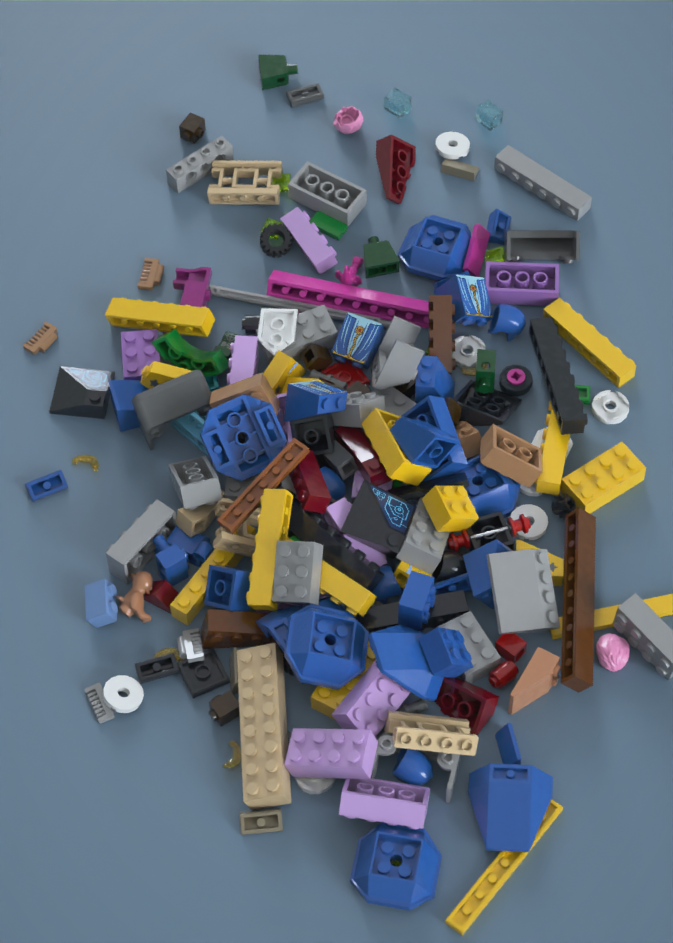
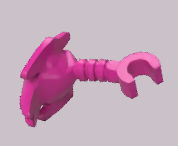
(348, 276)

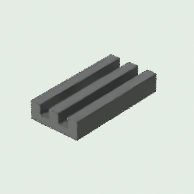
(306, 97)

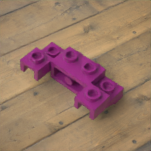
(194, 285)

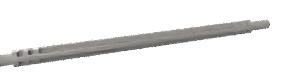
(220, 291)

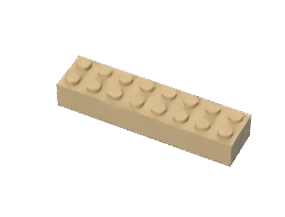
(263, 726)

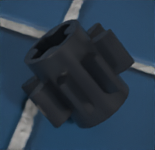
(563, 505)

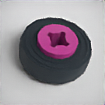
(510, 385)

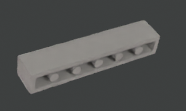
(542, 182)

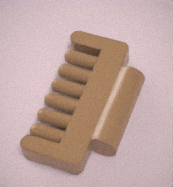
(151, 274)
(43, 340)

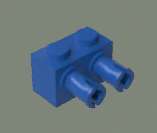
(170, 561)

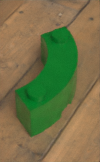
(184, 355)

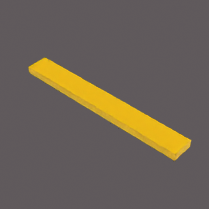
(605, 616)
(494, 878)

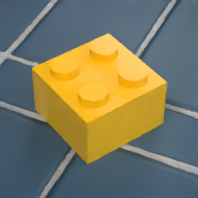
(450, 508)

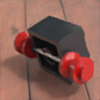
(488, 529)

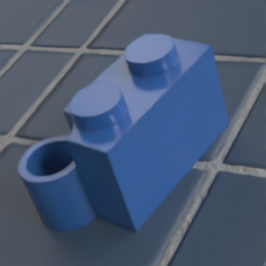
(196, 547)

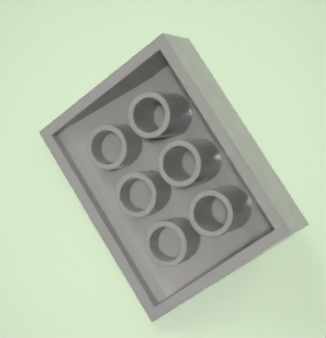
(523, 591)

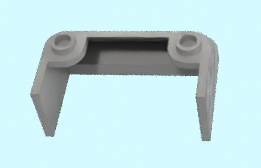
(396, 357)
(445, 760)

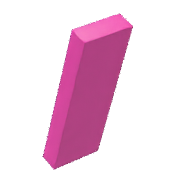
(476, 250)

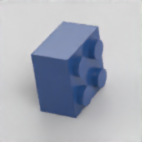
(227, 588)
(416, 600)
(446, 652)

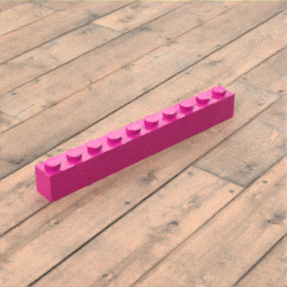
(347, 298)

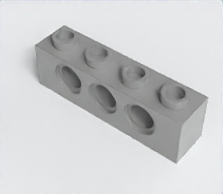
(198, 164)

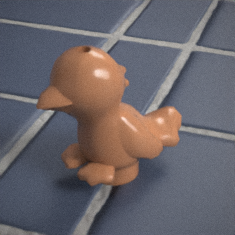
(133, 601)

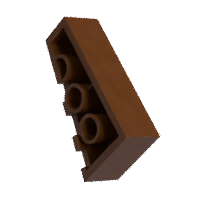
(441, 329)
(232, 629)

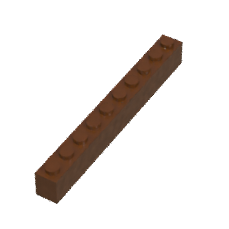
(578, 601)

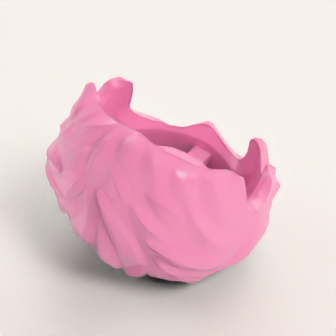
(348, 120)
(612, 652)

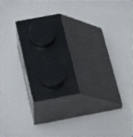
(315, 433)

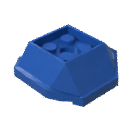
(435, 248)
(262, 433)
(495, 491)
(317, 661)
(391, 885)

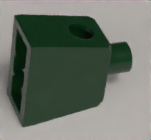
(275, 71)
(379, 258)
(485, 377)

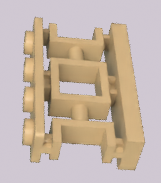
(245, 193)
(241, 543)
(431, 733)

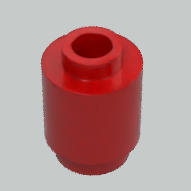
(503, 674)

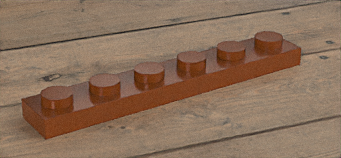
(268, 479)

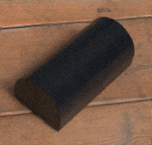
(156, 668)

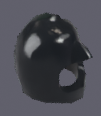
(450, 566)

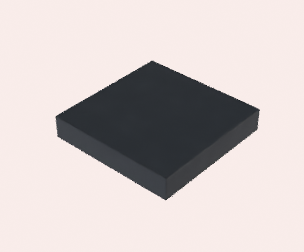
(203, 675)

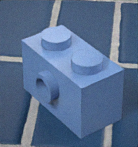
(100, 603)

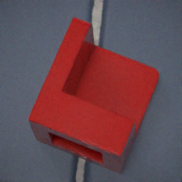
(511, 647)

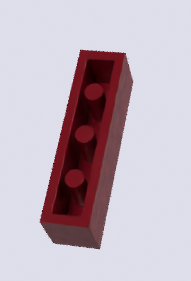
(310, 485)

